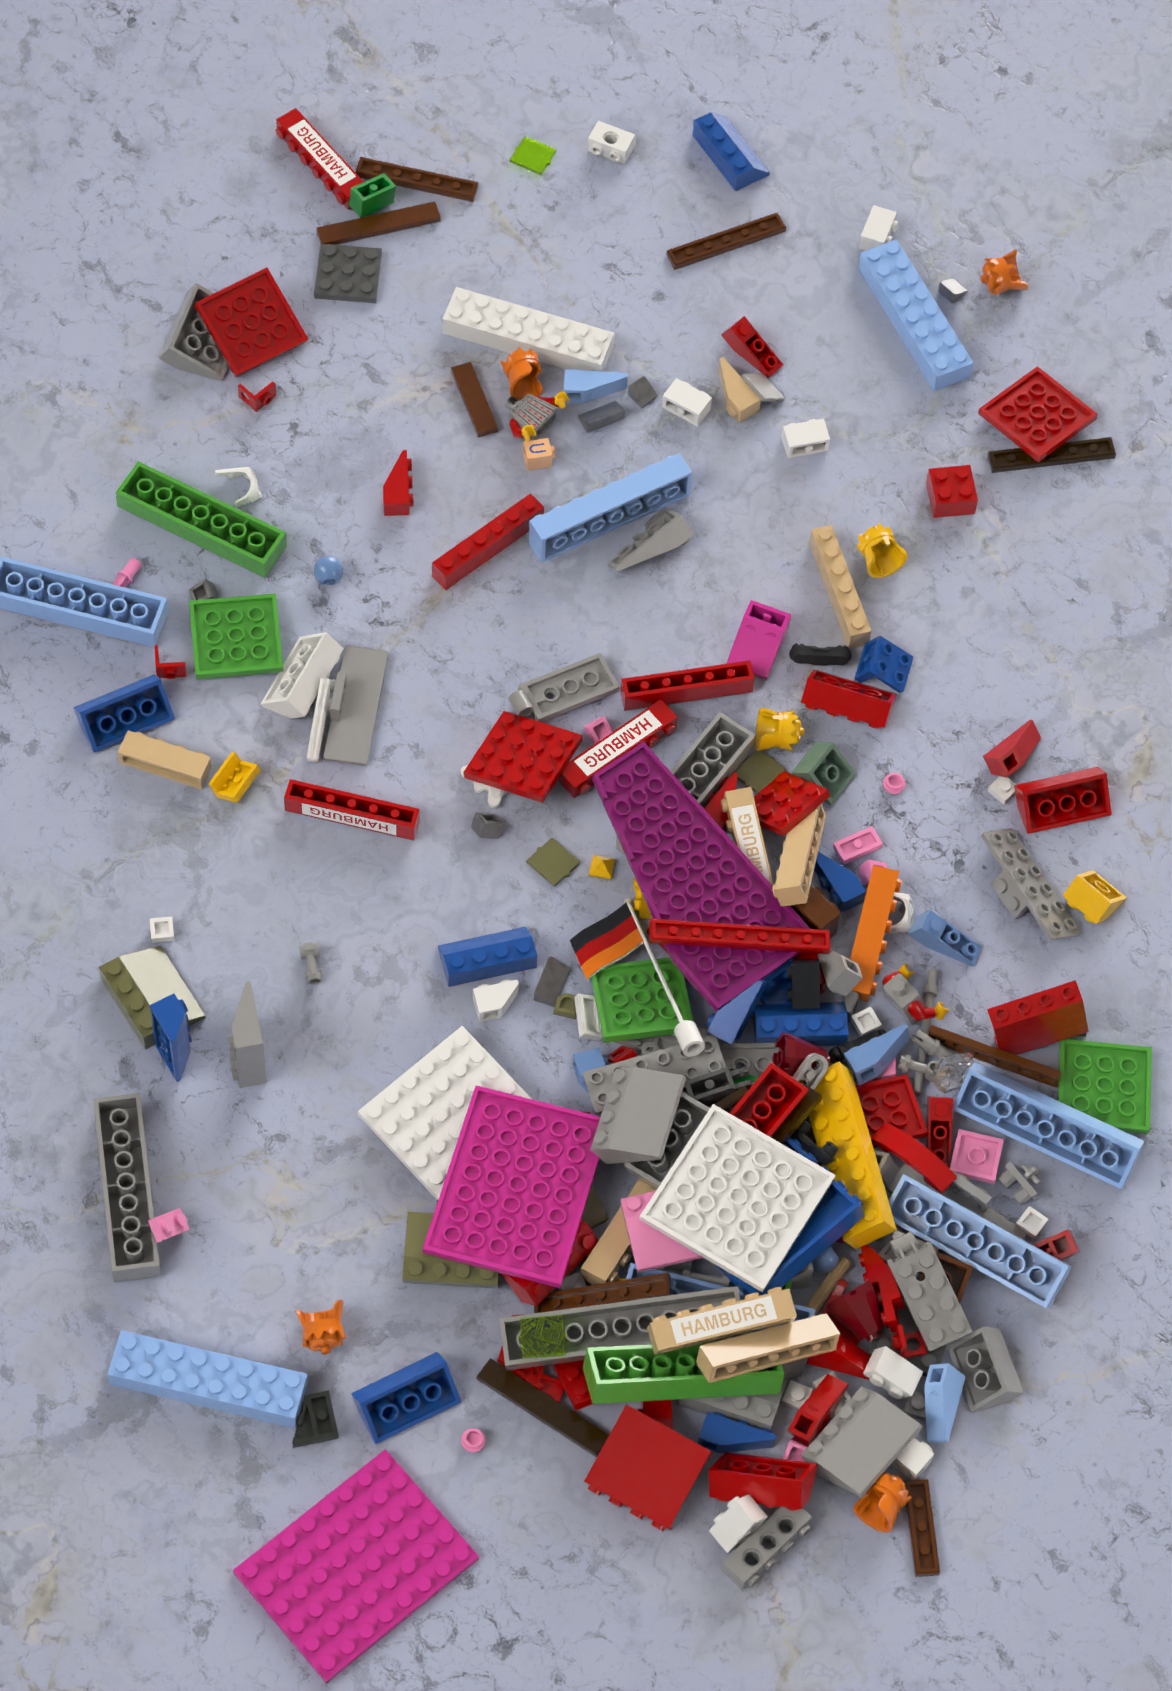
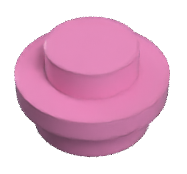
(894, 783)
(473, 1440)

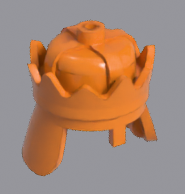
(1002, 274)
(522, 372)
(322, 1329)
(882, 1503)

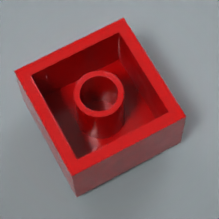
(951, 491)

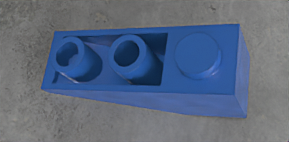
(841, 884)
(727, 1435)

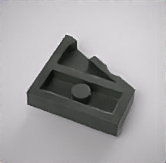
(316, 1421)

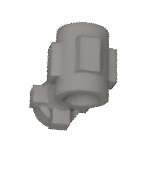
(309, 952)
(906, 1063)

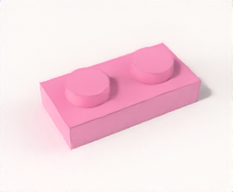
(857, 845)
(168, 1225)

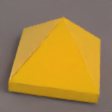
(602, 867)

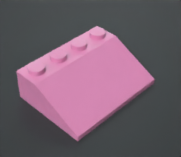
(649, 1246)

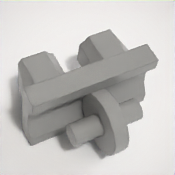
(1012, 1175)

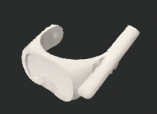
(254, 492)
(907, 921)

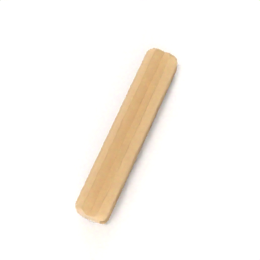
(828, 1285)

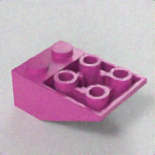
(760, 637)

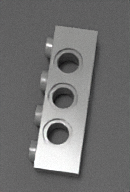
(745, 1574)

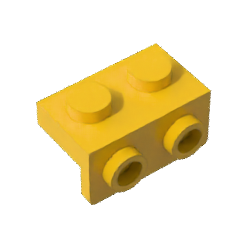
(233, 778)

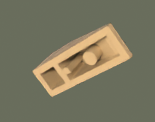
(738, 396)

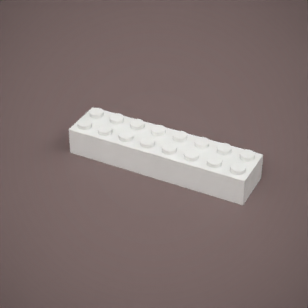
(513, 326)

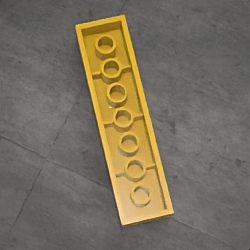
(842, 1122)

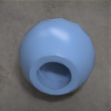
(328, 570)
(826, 1261)

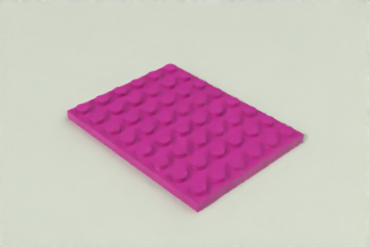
(515, 1187)
(355, 1565)

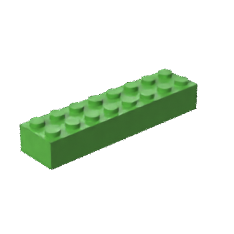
(201, 519)
(638, 1375)

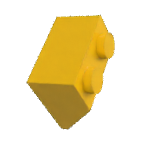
(1093, 896)

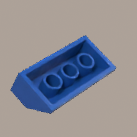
(728, 150)
(129, 708)
(488, 956)
(817, 1026)
(171, 1033)
(406, 1397)

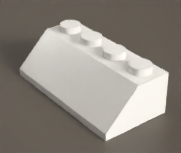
(299, 683)

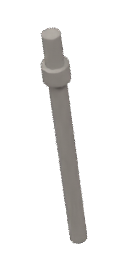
(930, 993)

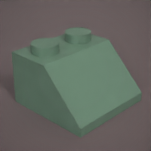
(826, 768)

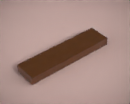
(474, 399)
(922, 1529)

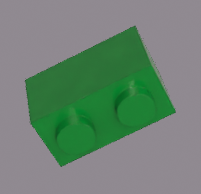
(372, 195)

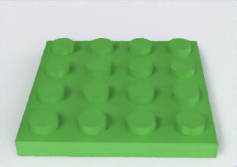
(236, 636)
(634, 1002)
(1107, 1082)

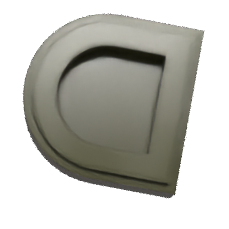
(565, 1006)

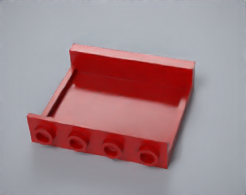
(1039, 1019)
(647, 1468)

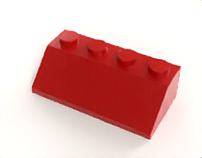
(848, 698)
(1063, 799)
(769, 1100)
(533, 1292)
(763, 1478)

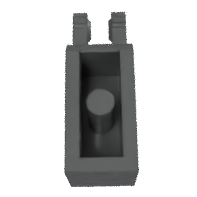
(717, 1085)

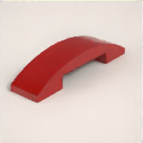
(916, 1155)

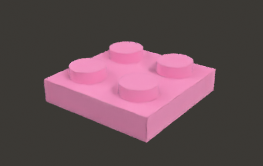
(976, 1156)

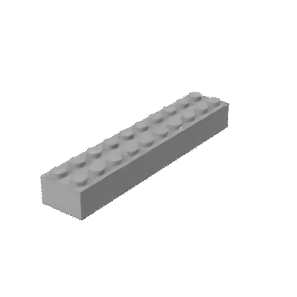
(606, 1325)

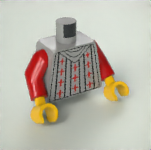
(534, 415)
(907, 999)

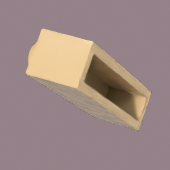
(164, 759)

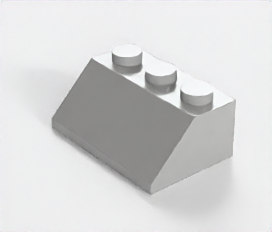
(987, 1368)

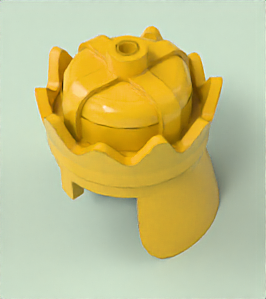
(881, 551)
(777, 730)

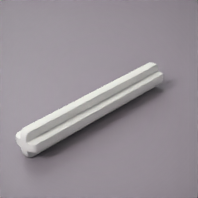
(319, 720)

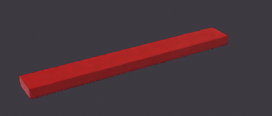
(739, 936)

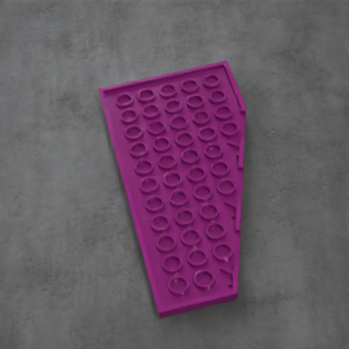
(691, 873)

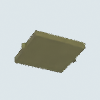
(758, 771)
(553, 862)

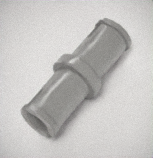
(932, 1046)

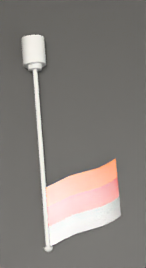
(612, 941)

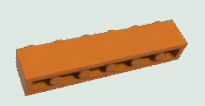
(873, 926)

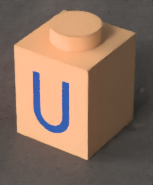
(538, 454)

